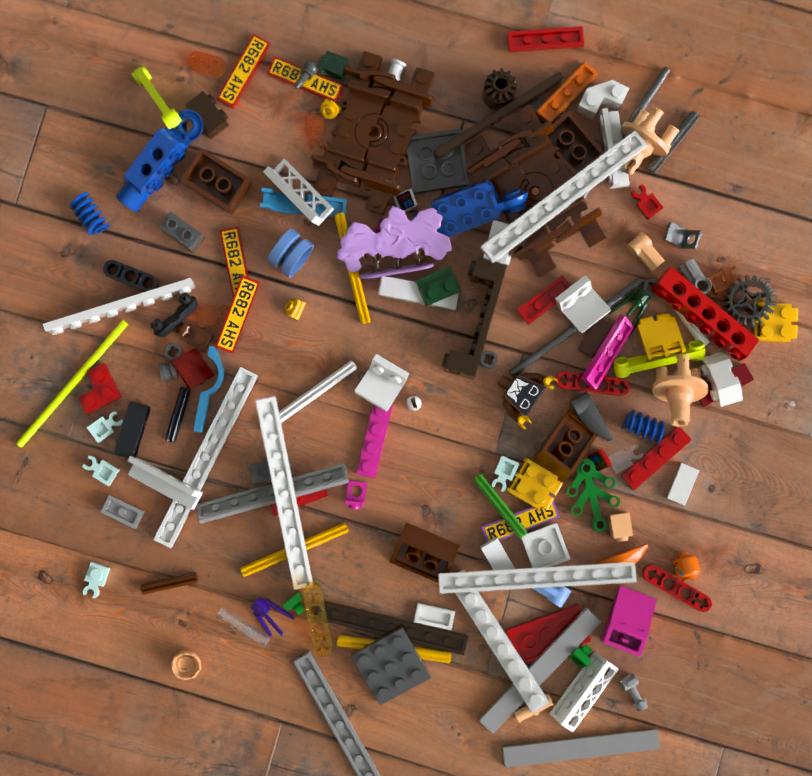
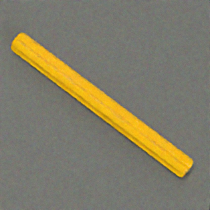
(354, 276)
(282, 554)
(424, 653)

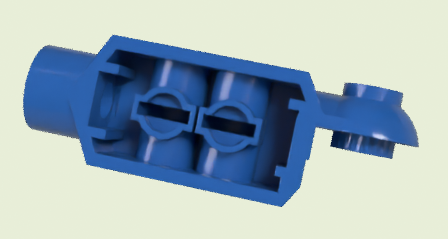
(158, 160)
(475, 207)

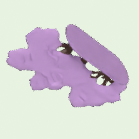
(396, 239)

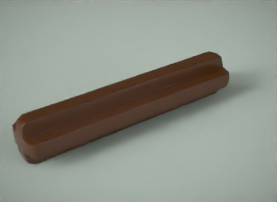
(169, 583)

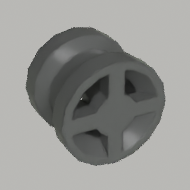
(167, 372)

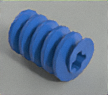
(87, 214)
(644, 425)

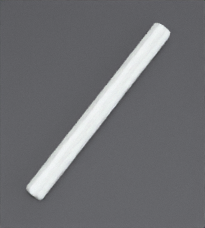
(317, 390)

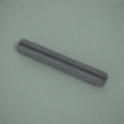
(683, 129)

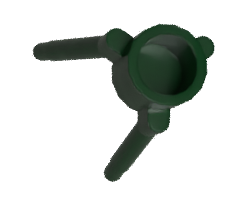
(639, 300)

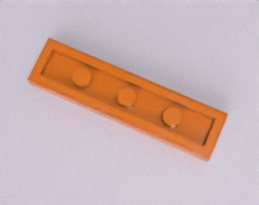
(567, 93)

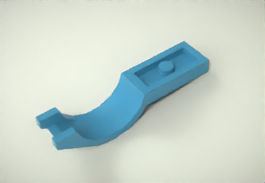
(281, 203)
(205, 397)

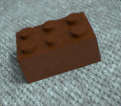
(574, 144)
(216, 181)

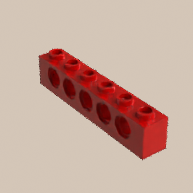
(715, 315)

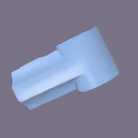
(556, 595)

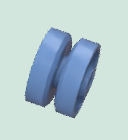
(290, 253)

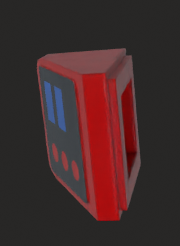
(600, 459)

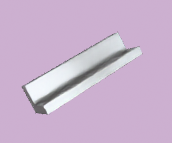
(612, 135)
(292, 194)
(164, 483)
(582, 690)

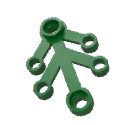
(591, 492)

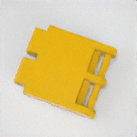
(779, 325)
(660, 336)
(535, 485)

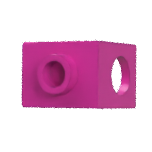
(352, 501)

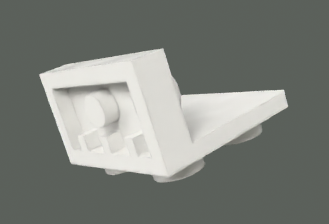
(582, 304)
(382, 383)

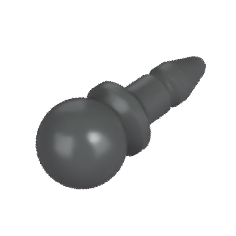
(307, 72)

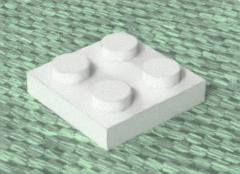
(545, 547)

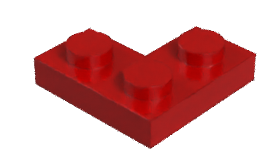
(104, 392)

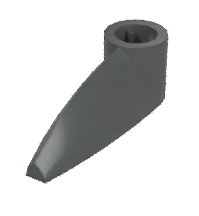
(589, 414)

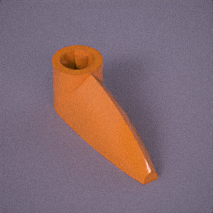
(627, 556)

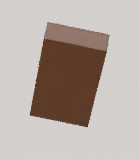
(595, 337)

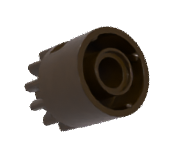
(495, 97)

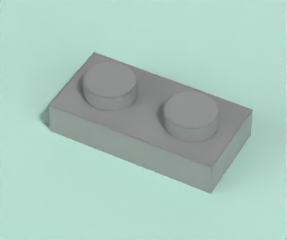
(122, 511)

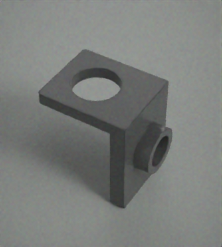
(680, 236)

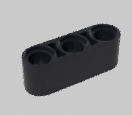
(123, 272)
(132, 430)

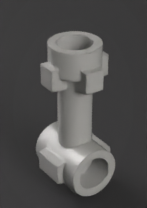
(629, 683)

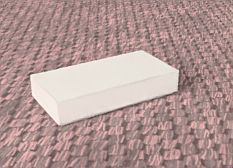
(682, 484)
(496, 555)
(434, 616)

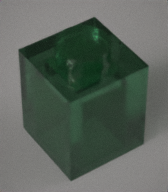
(333, 65)

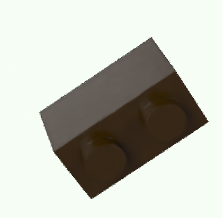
(213, 119)

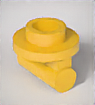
(330, 109)
(294, 308)

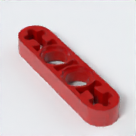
(615, 391)
(677, 586)

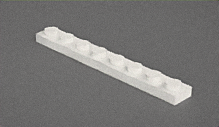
(111, 309)
(503, 650)

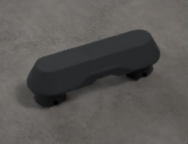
(187, 306)

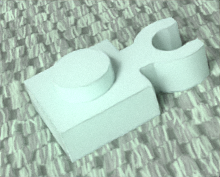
(103, 428)
(505, 469)
(103, 472)
(96, 576)

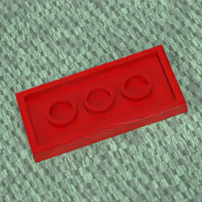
(537, 634)

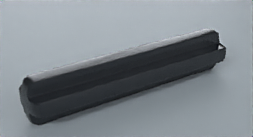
(177, 414)

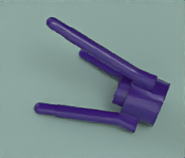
(261, 609)

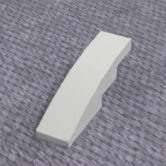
(408, 292)

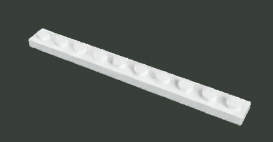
(563, 196)
(208, 453)
(284, 491)
(537, 577)

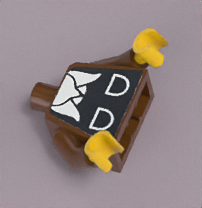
(523, 394)

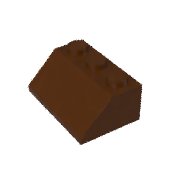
(424, 553)

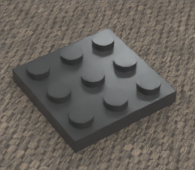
(435, 175)
(391, 665)

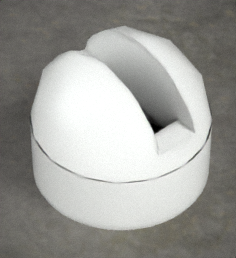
(417, 401)

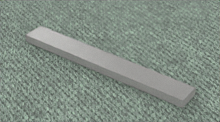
(265, 494)
(541, 668)
(335, 715)
(581, 747)

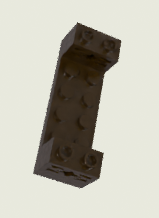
(490, 275)

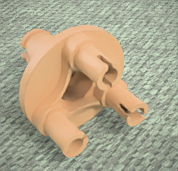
(645, 126)
(679, 389)

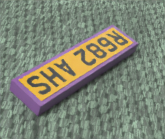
(528, 518)

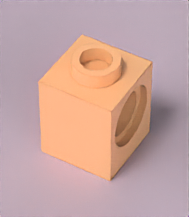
(620, 526)

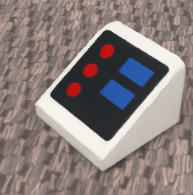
(406, 201)

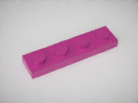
(607, 352)
(374, 442)

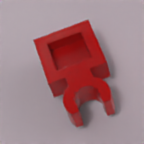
(648, 204)

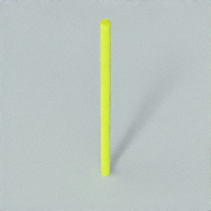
(72, 383)

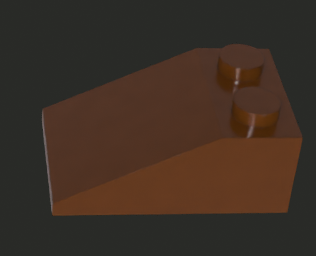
(565, 446)

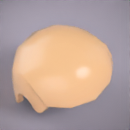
(186, 665)

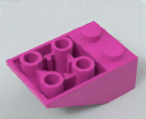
(629, 621)

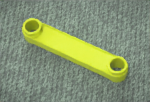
(169, 116)
(625, 366)

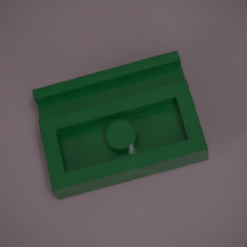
(438, 286)

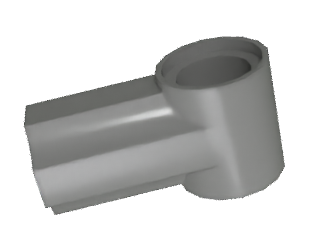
(694, 275)

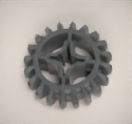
(757, 296)

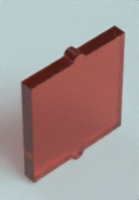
(192, 368)

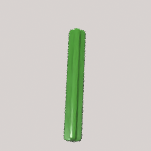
(500, 506)

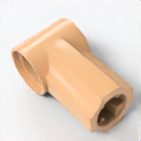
(642, 247)

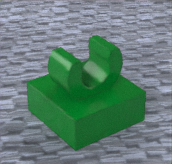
(295, 603)
(580, 656)

